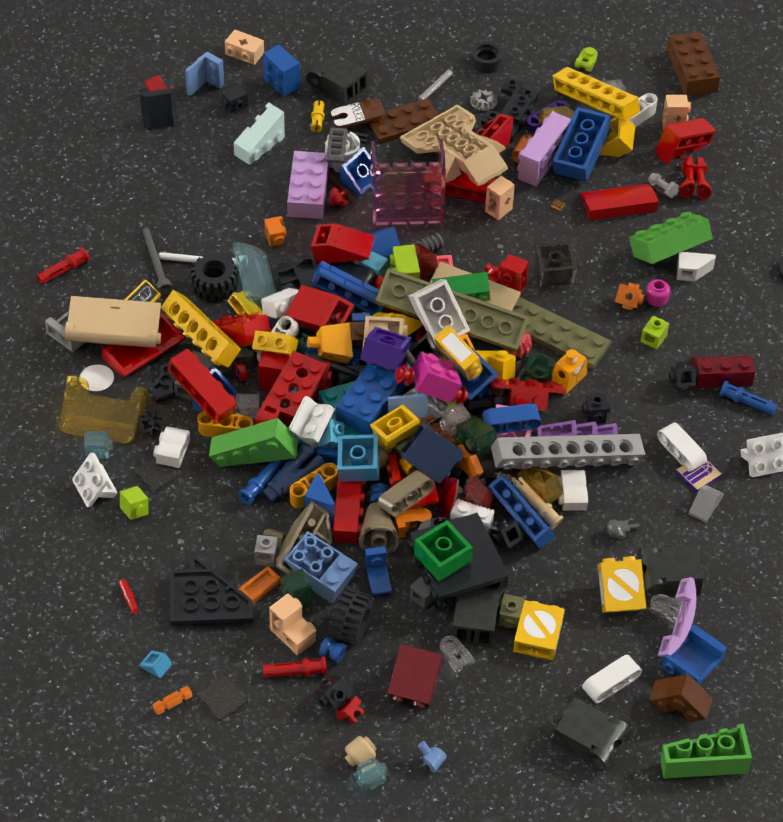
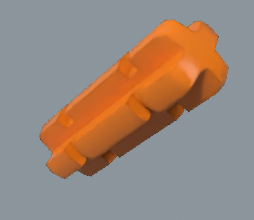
(172, 700)

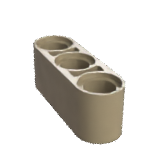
(406, 493)

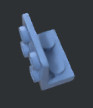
(206, 69)

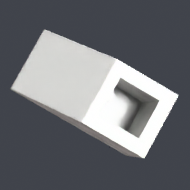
(694, 265)

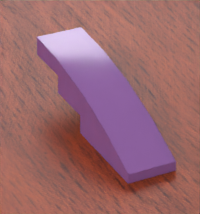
(570, 428)

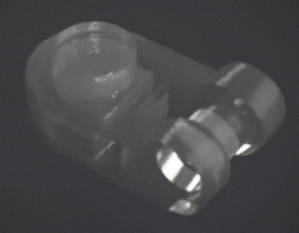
(661, 604)
(450, 648)

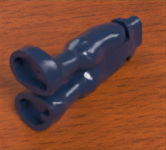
(290, 473)

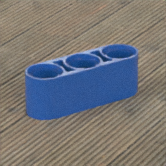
(513, 418)

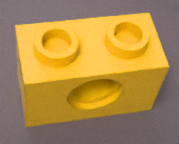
(274, 343)

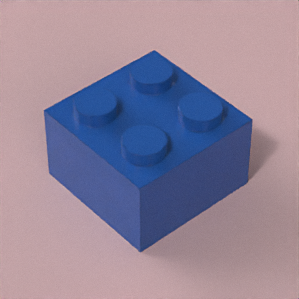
(281, 70)

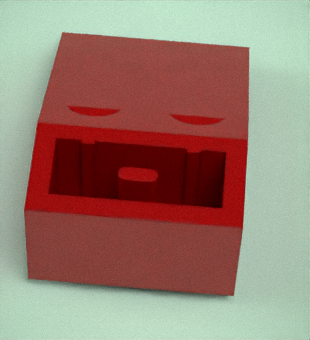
(340, 244)
(318, 308)
(242, 328)

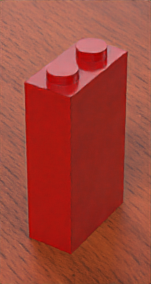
(272, 365)

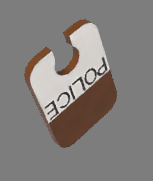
(358, 113)

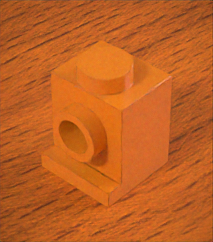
(275, 231)

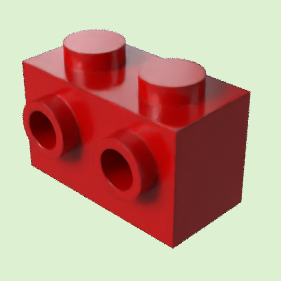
(513, 273)

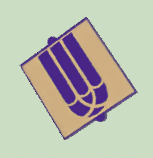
(700, 476)

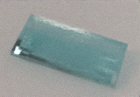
(254, 272)

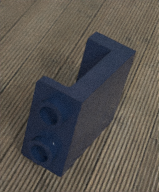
(431, 453)

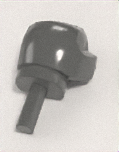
(620, 528)

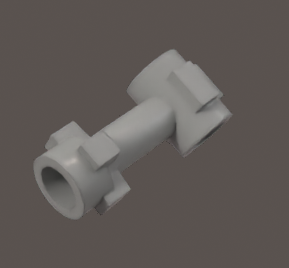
(670, 189)

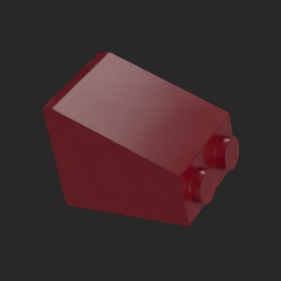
(415, 676)

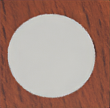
(98, 377)

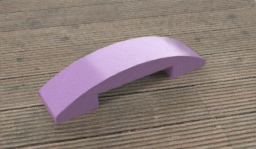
(686, 594)

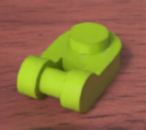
(586, 59)

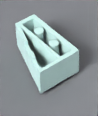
(261, 136)

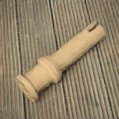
(544, 509)

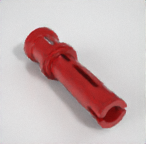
(70, 262)
(304, 667)

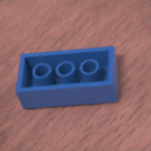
(582, 144)
(368, 398)

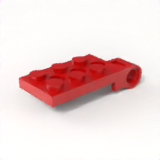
(287, 379)

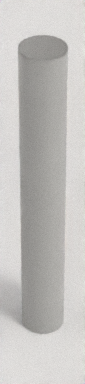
(435, 85)

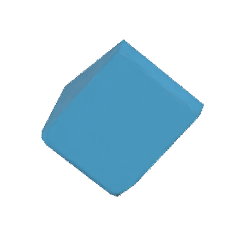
(156, 663)

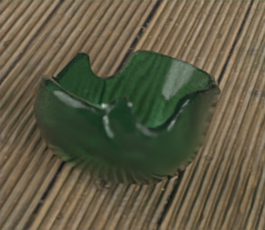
(539, 367)

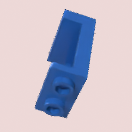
(695, 656)

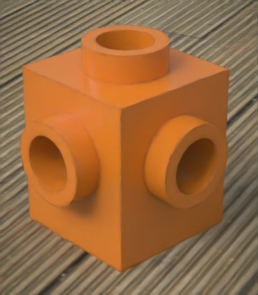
(623, 296)

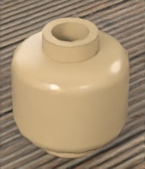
(360, 750)

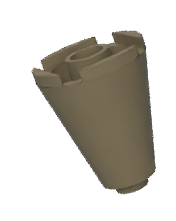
(378, 530)

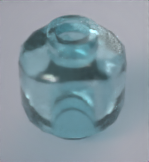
(371, 774)

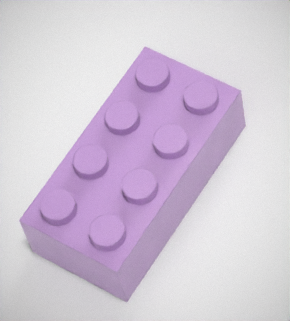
(541, 149)
(308, 185)

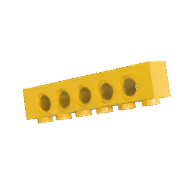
(596, 93)
(200, 329)

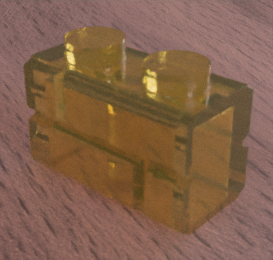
(542, 482)

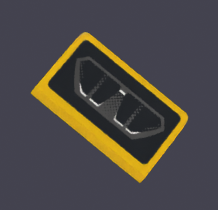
(144, 292)

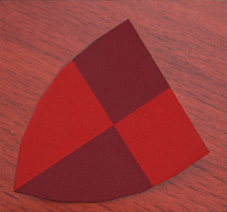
(448, 493)

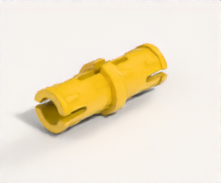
(317, 116)

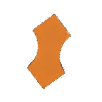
(470, 464)

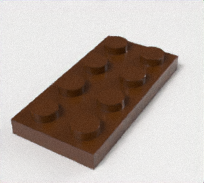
(402, 120)

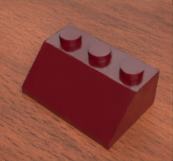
(715, 370)

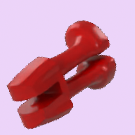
(697, 170)

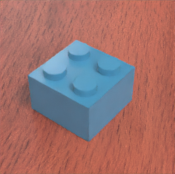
(358, 458)

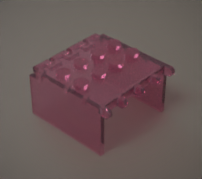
(408, 193)

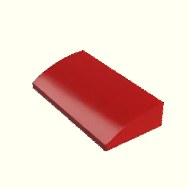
(619, 201)
(130, 358)

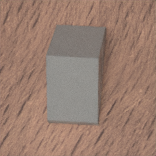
(705, 503)

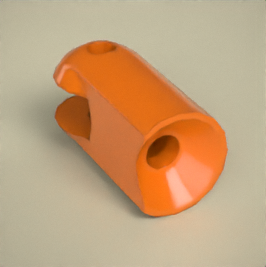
(521, 145)

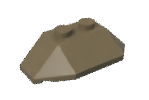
(312, 519)

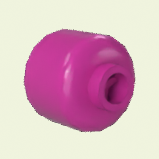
(657, 293)

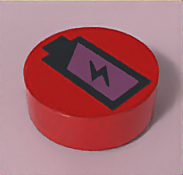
(240, 372)

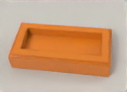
(260, 584)

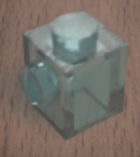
(98, 443)

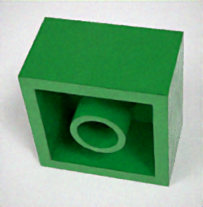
(443, 550)

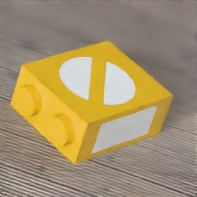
(458, 352)
(621, 585)
(538, 630)

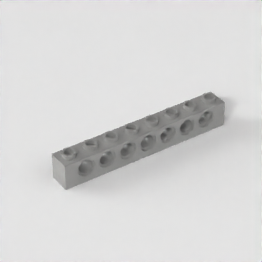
(567, 451)

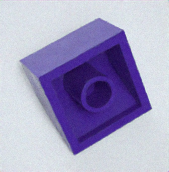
(385, 348)

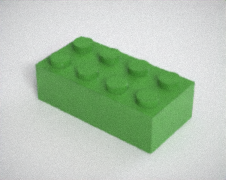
(670, 237)

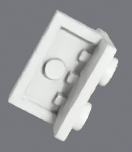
(311, 421)
(764, 454)
(93, 481)

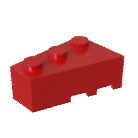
(683, 137)

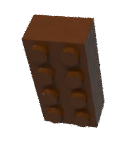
(693, 63)

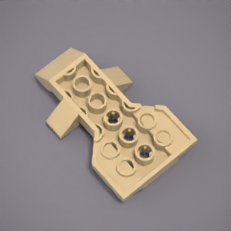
(462, 147)

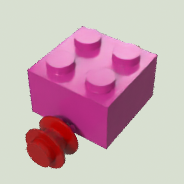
(434, 378)

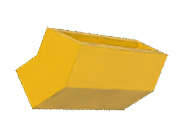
(242, 305)

